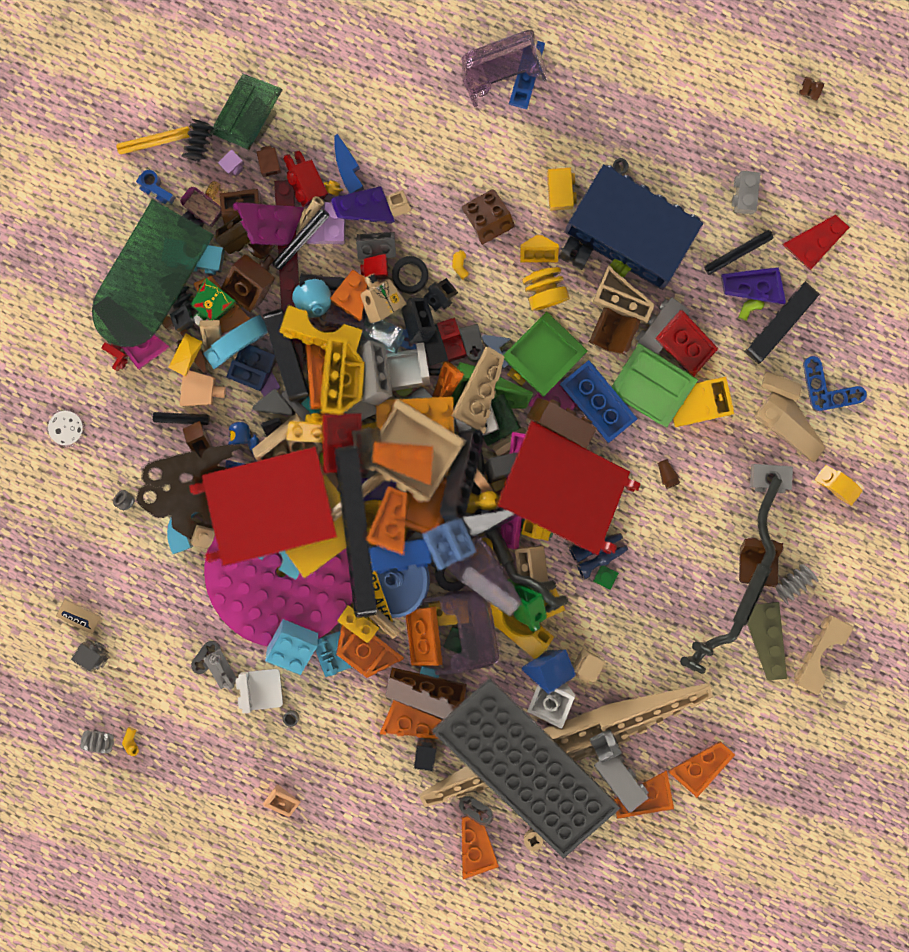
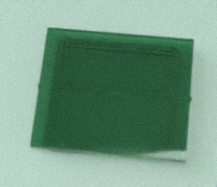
(246, 111)

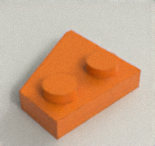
(348, 295)
(447, 380)

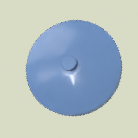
(404, 589)

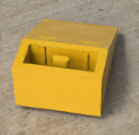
(705, 402)

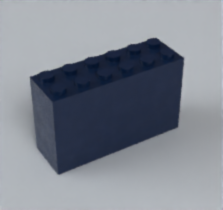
(634, 226)

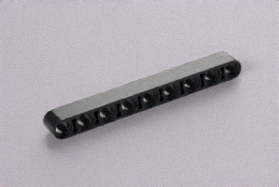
(355, 531)

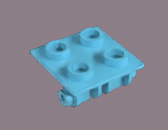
(326, 653)

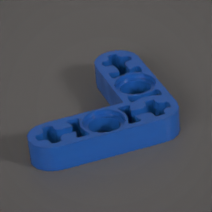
(828, 396)

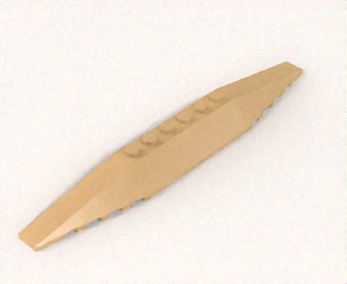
(621, 717)

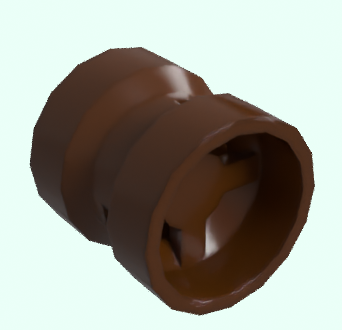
(815, 91)

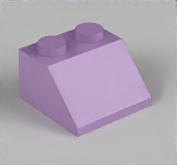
(331, 231)

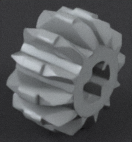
(97, 741)

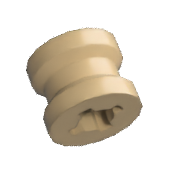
(533, 836)

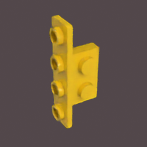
(306, 431)

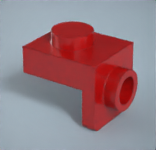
(121, 357)

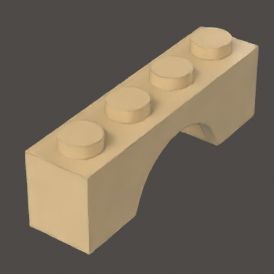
(833, 632)

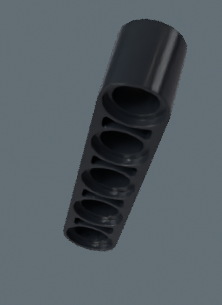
(782, 323)
(286, 357)
(462, 476)

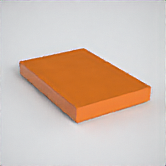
(424, 637)

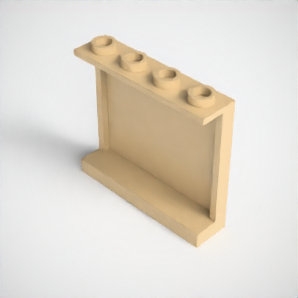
(410, 426)

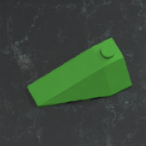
(516, 396)

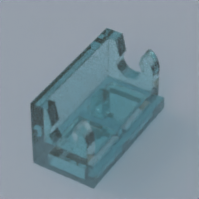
(384, 333)

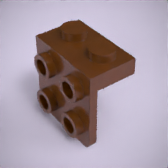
(488, 216)
(614, 332)
(751, 554)

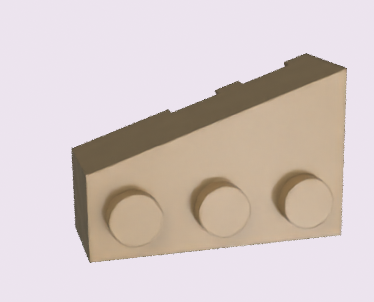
(622, 297)

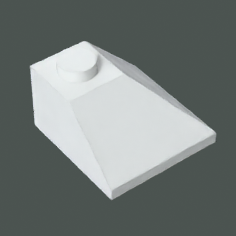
(552, 706)

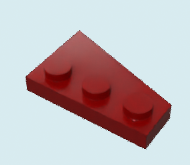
(817, 241)

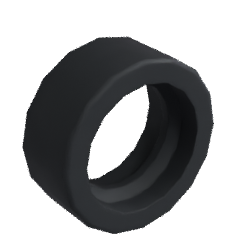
(424, 274)

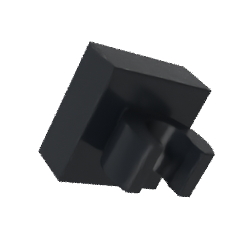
(182, 319)

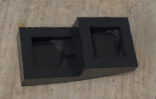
(435, 349)

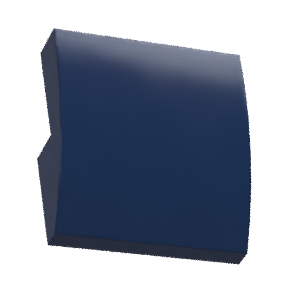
(252, 367)

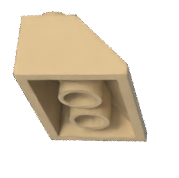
(277, 443)

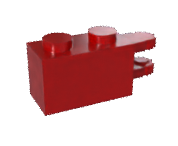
(304, 179)

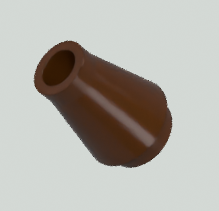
(668, 474)

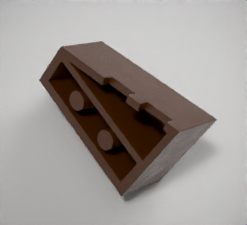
(562, 421)

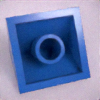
(550, 670)

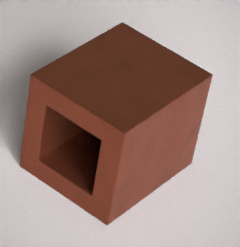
(268, 161)

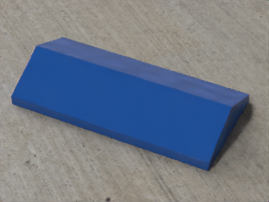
(598, 401)

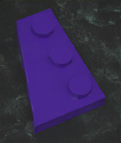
(364, 205)

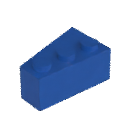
(415, 553)

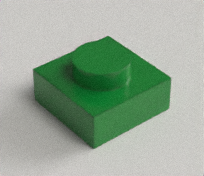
(605, 577)

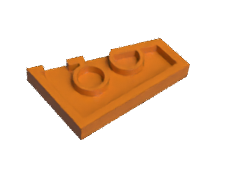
(702, 768)
(476, 849)

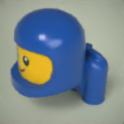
(241, 434)

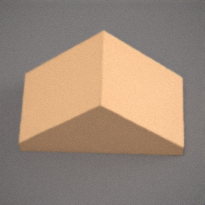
(281, 801)

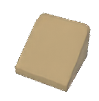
(398, 203)

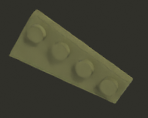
(768, 639)

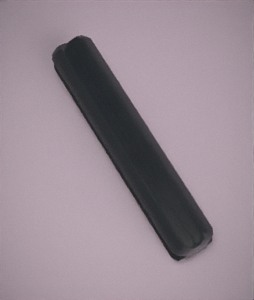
(180, 418)

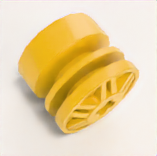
(545, 288)

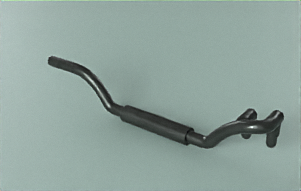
(506, 559)
(752, 592)

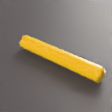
(153, 140)

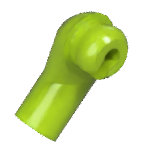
(749, 306)

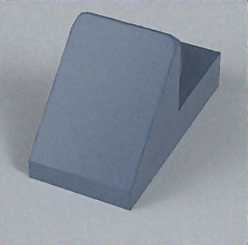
(496, 343)

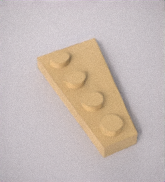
(477, 396)

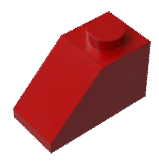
(376, 265)

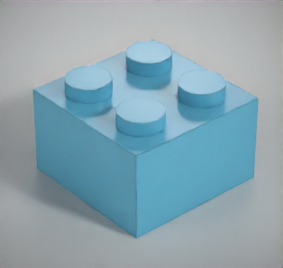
(291, 647)

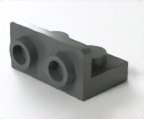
(375, 244)

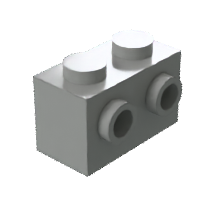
(746, 192)

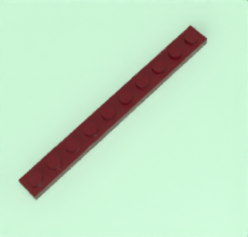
(290, 272)

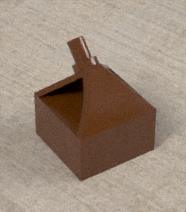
(249, 281)

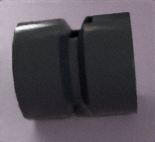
(582, 255)

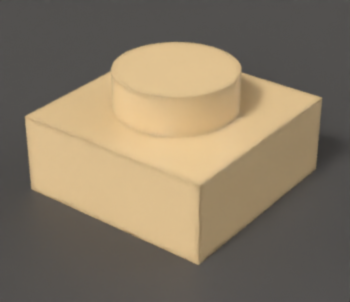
(202, 537)

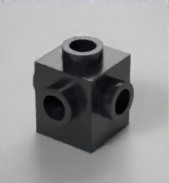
(441, 294)

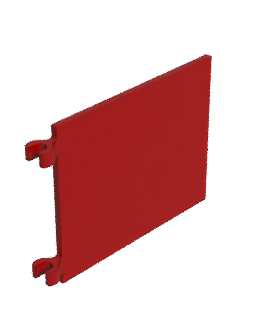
(565, 489)
(267, 507)

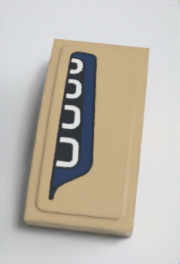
(78, 616)

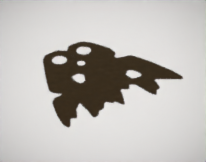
(179, 501)

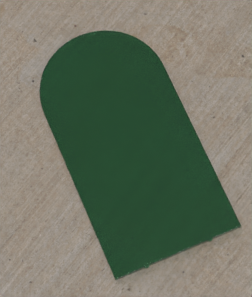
(148, 276)

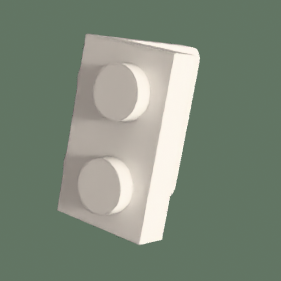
(259, 690)

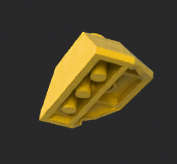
(341, 377)

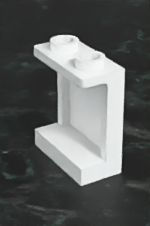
(408, 368)

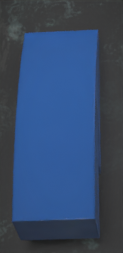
(347, 166)

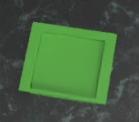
(544, 354)
(653, 385)

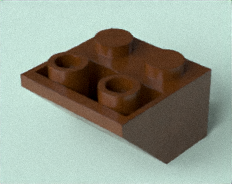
(229, 198)

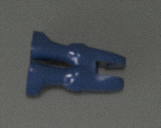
(585, 568)

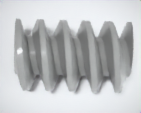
(795, 582)

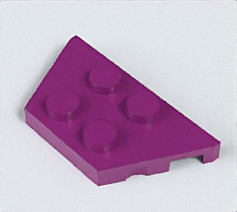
(269, 222)

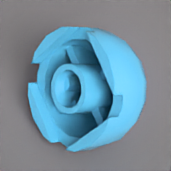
(312, 297)

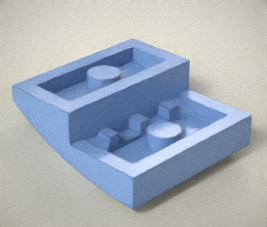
(449, 543)

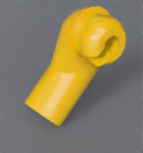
(457, 264)
(128, 742)

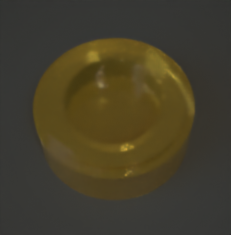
(212, 189)

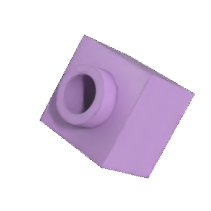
(231, 163)

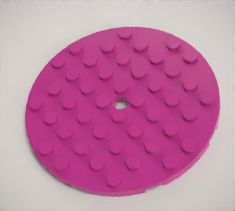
(256, 600)

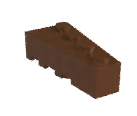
(425, 692)

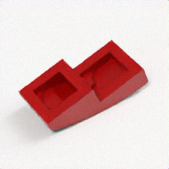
(452, 339)

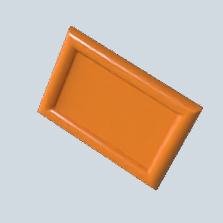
(426, 514)

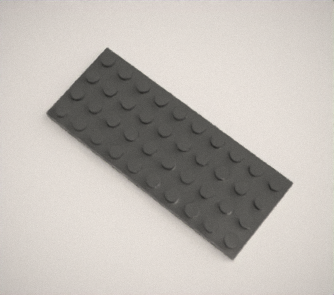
(526, 768)

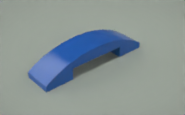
(523, 87)

